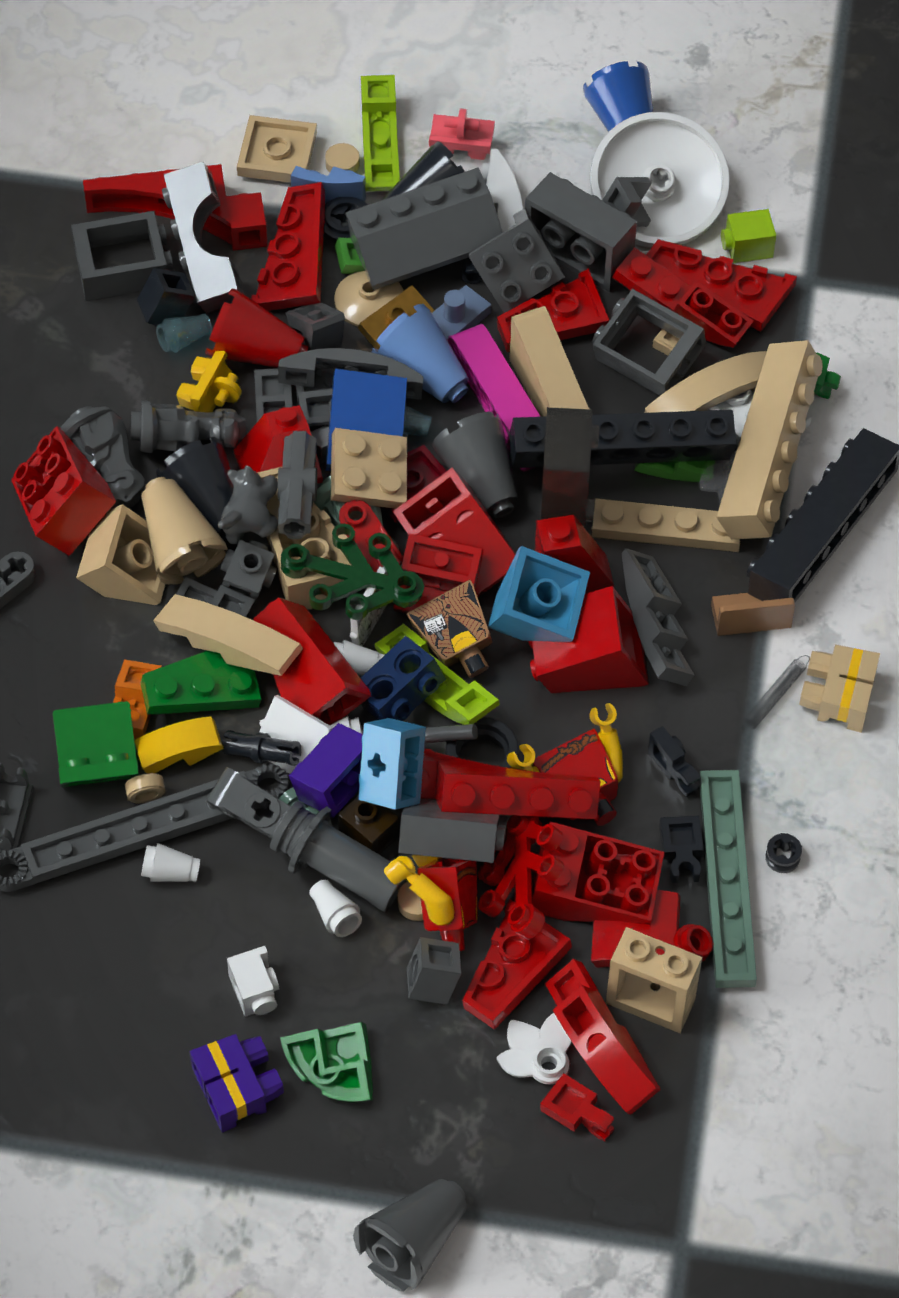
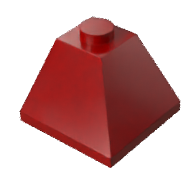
(264, 443)

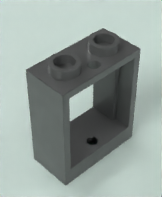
(116, 230)
(678, 361)

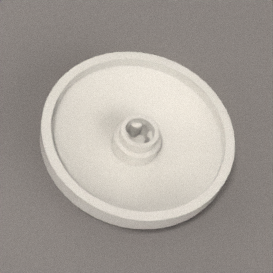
(684, 170)

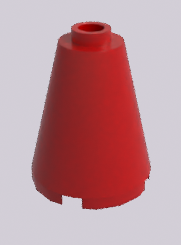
(253, 333)

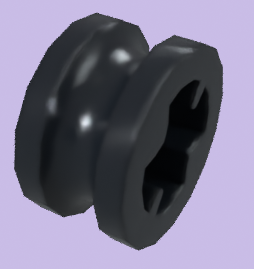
(785, 843)

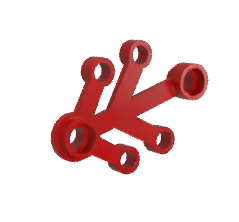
(521, 834)

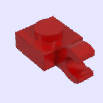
(574, 1104)

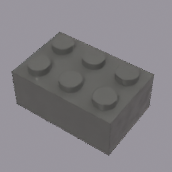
(581, 229)

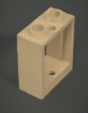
(639, 969)

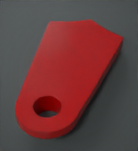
(364, 529)

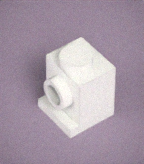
(253, 981)

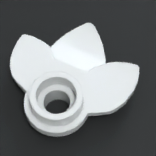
(534, 1047)

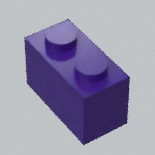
(330, 770)

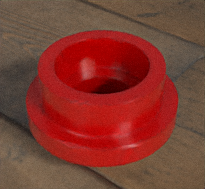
(694, 940)

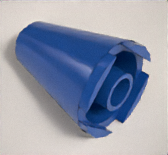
(619, 93)

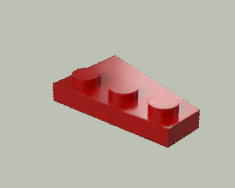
(572, 308)
(512, 970)

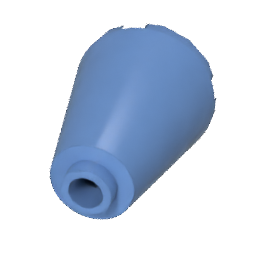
(424, 348)

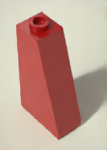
(320, 675)

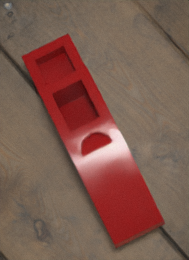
(698, 304)
(599, 1039)

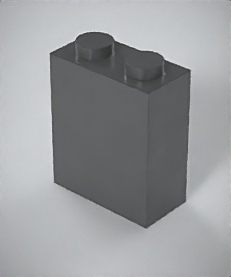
(451, 834)

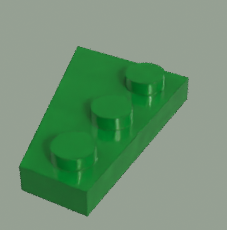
(198, 685)

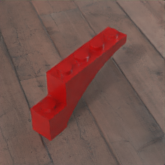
(237, 219)
(491, 789)

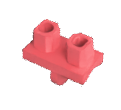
(463, 134)

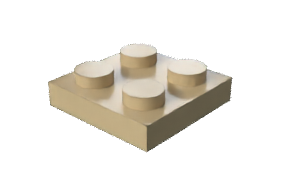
(275, 148)
(368, 468)

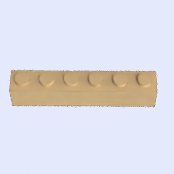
(770, 440)

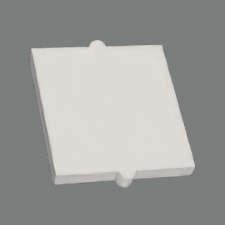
(293, 724)

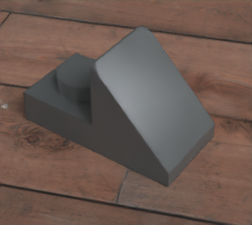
(319, 325)

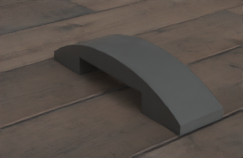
(304, 366)

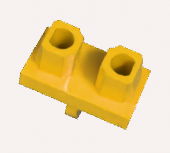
(215, 384)

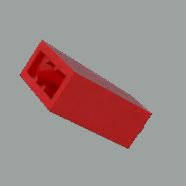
(571, 543)

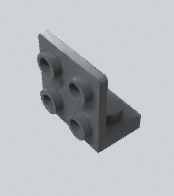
(516, 263)

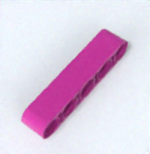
(491, 377)

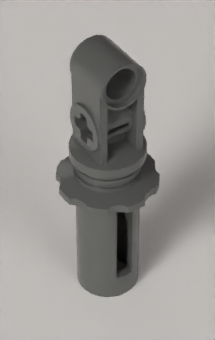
(307, 839)

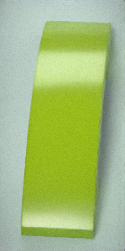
(379, 132)
(454, 697)

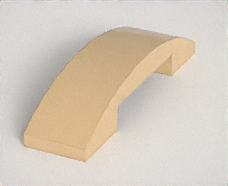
(712, 385)

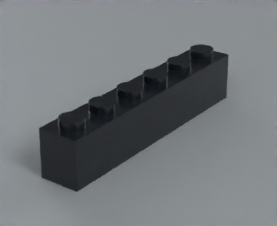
(824, 518)

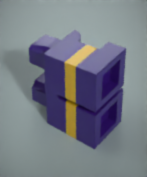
(229, 1080)

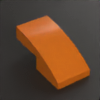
(129, 689)

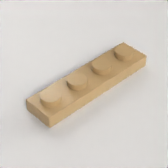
(660, 525)

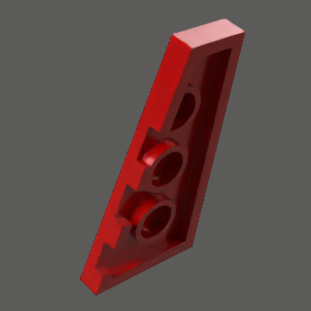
(296, 253)

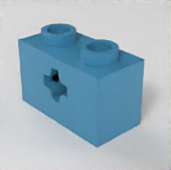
(391, 763)

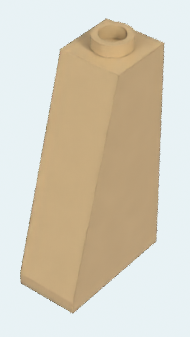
(543, 363)

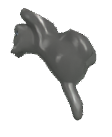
(248, 506)

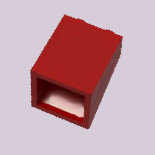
(603, 650)

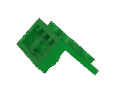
(95, 744)

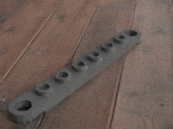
(122, 832)

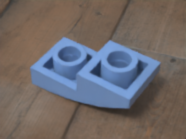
(337, 184)

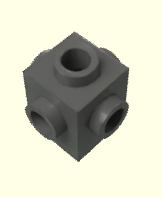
(249, 568)

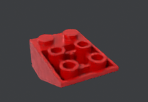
(61, 492)
(454, 514)
(590, 870)

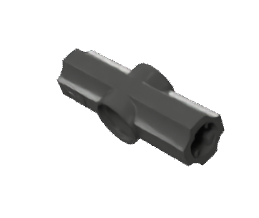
(297, 485)

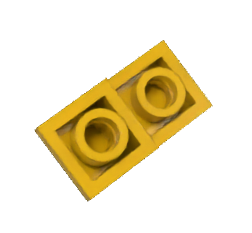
(184, 740)

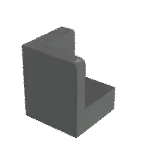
(626, 196)

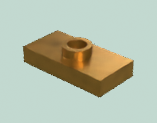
(378, 321)

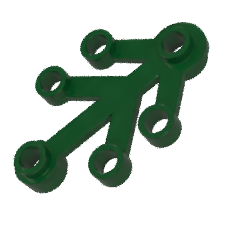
(356, 575)

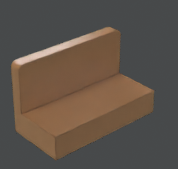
(748, 614)

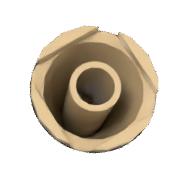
(179, 533)

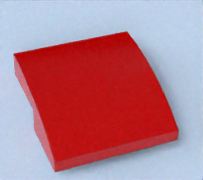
(439, 565)
(662, 927)

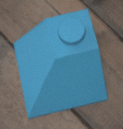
(539, 598)

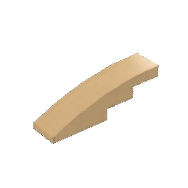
(235, 637)

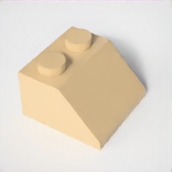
(121, 559)

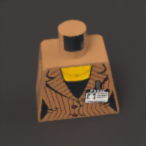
(454, 628)

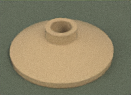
(356, 303)

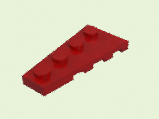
(746, 289)

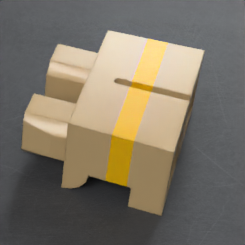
(847, 687)

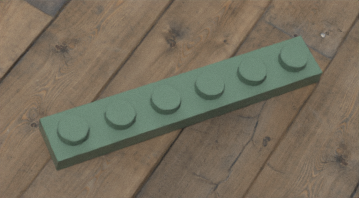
(727, 879)

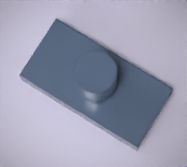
(461, 311)

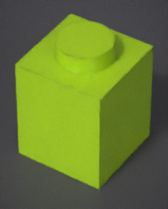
(749, 236)

